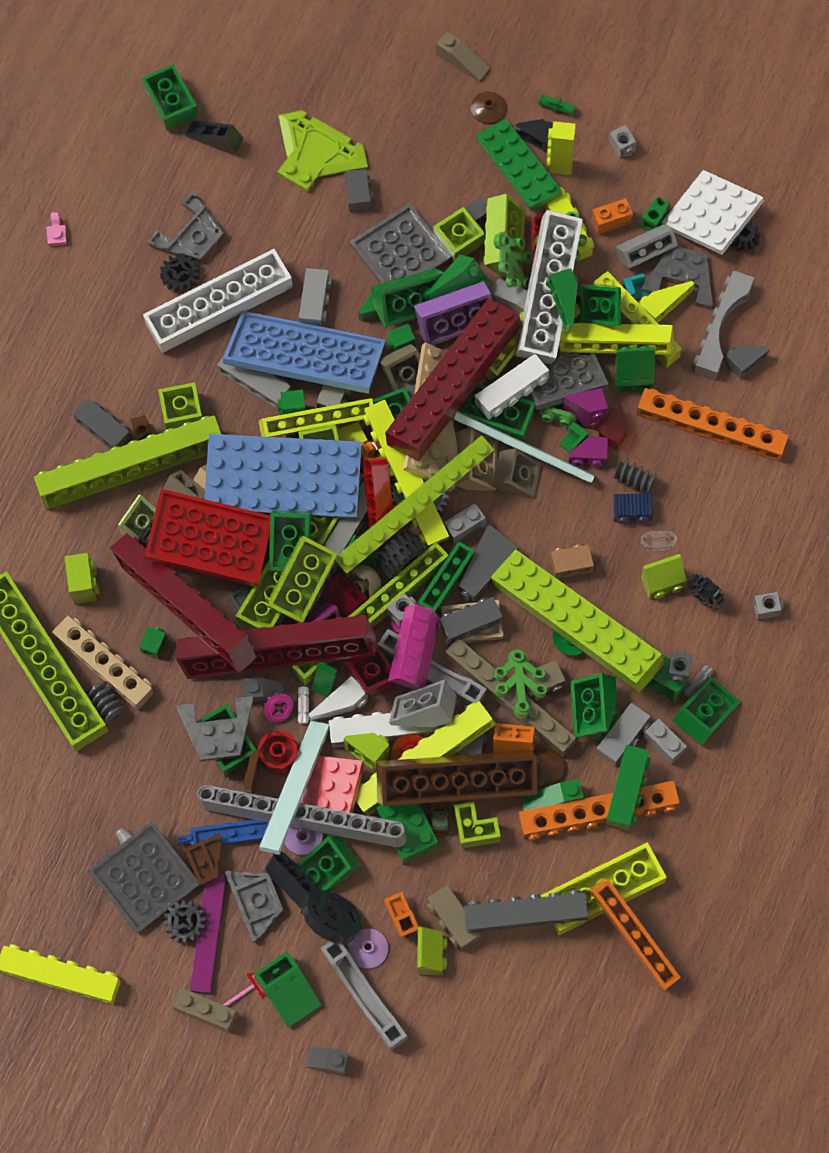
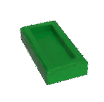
(324, 680)

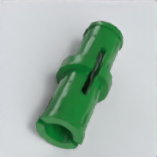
(567, 107)

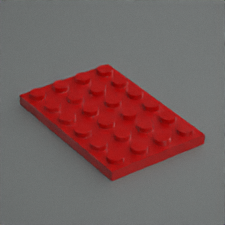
(208, 537)

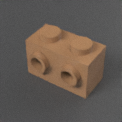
(571, 561)

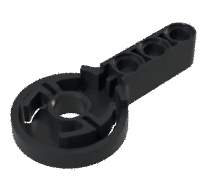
(295, 883)

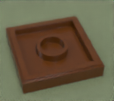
(252, 772)

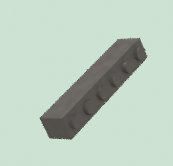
(526, 912)

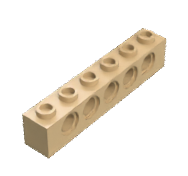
(136, 697)

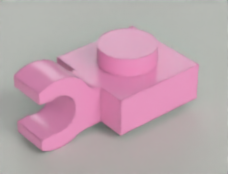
(56, 233)

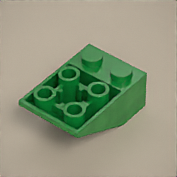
(634, 369)
(287, 989)

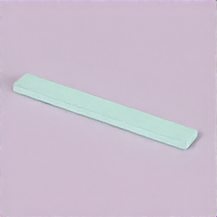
(524, 447)
(294, 787)

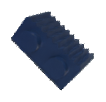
(632, 508)

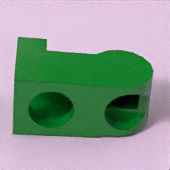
(654, 214)

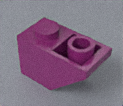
(590, 452)

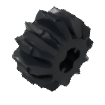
(748, 242)

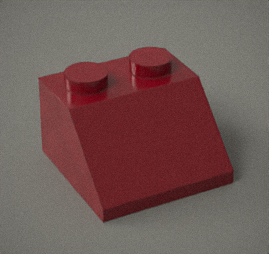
(372, 673)

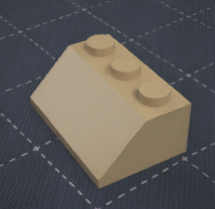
(483, 474)

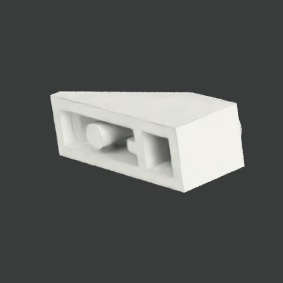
(341, 701)

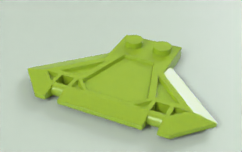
(315, 151)

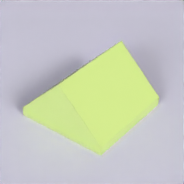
(137, 517)

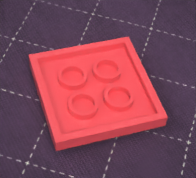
(334, 783)

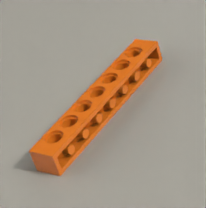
(718, 432)
(531, 831)

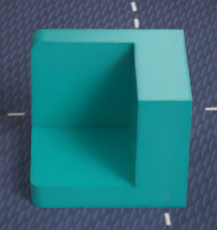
(633, 286)

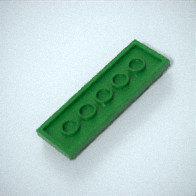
(518, 165)

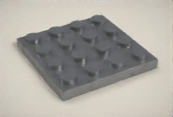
(400, 246)
(568, 375)
(143, 876)

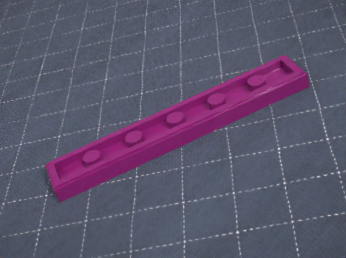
(207, 944)

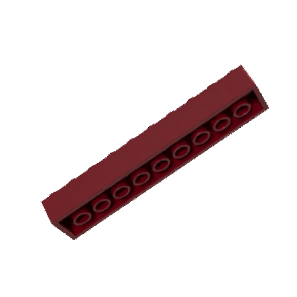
(453, 380)
(185, 603)
(285, 646)

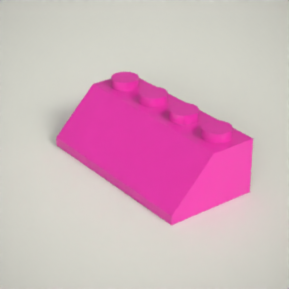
(414, 647)

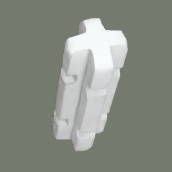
(303, 705)

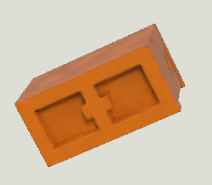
(612, 216)
(513, 738)

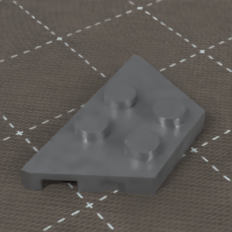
(256, 900)

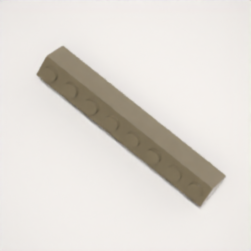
(481, 672)

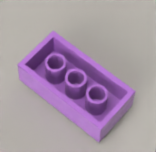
(451, 313)

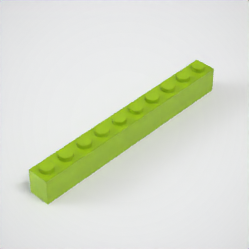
(413, 504)
(375, 608)

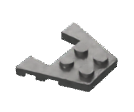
(196, 237)
(683, 266)
(221, 737)

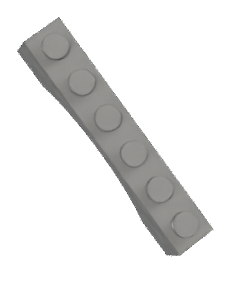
(736, 293)
(465, 688)
(364, 995)

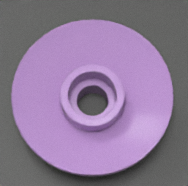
(302, 847)
(368, 958)

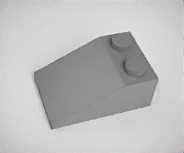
(425, 706)

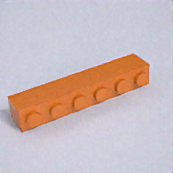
(634, 933)

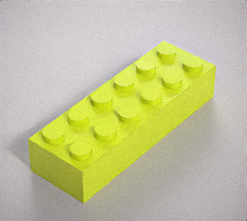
(629, 874)

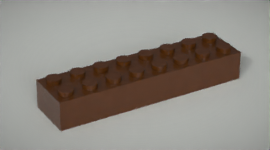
(456, 778)

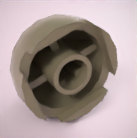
(365, 579)

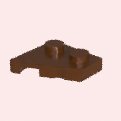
(205, 859)

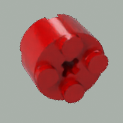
(272, 743)

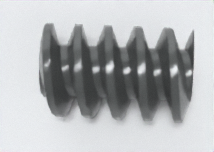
(635, 476)
(104, 703)

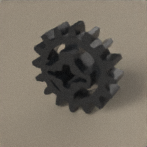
(177, 270)
(706, 591)
(179, 928)

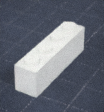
(512, 386)

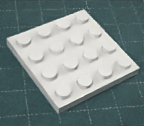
(713, 212)

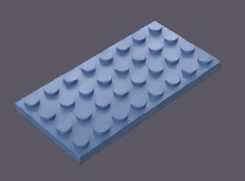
(304, 352)
(284, 474)

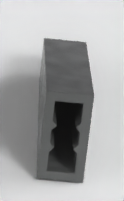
(488, 557)

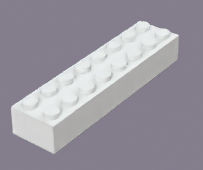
(554, 253)
(218, 300)

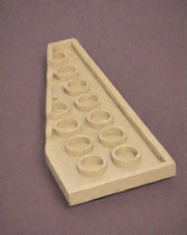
(445, 445)

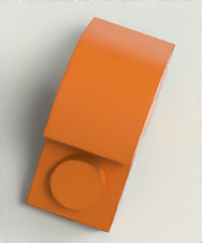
(401, 914)

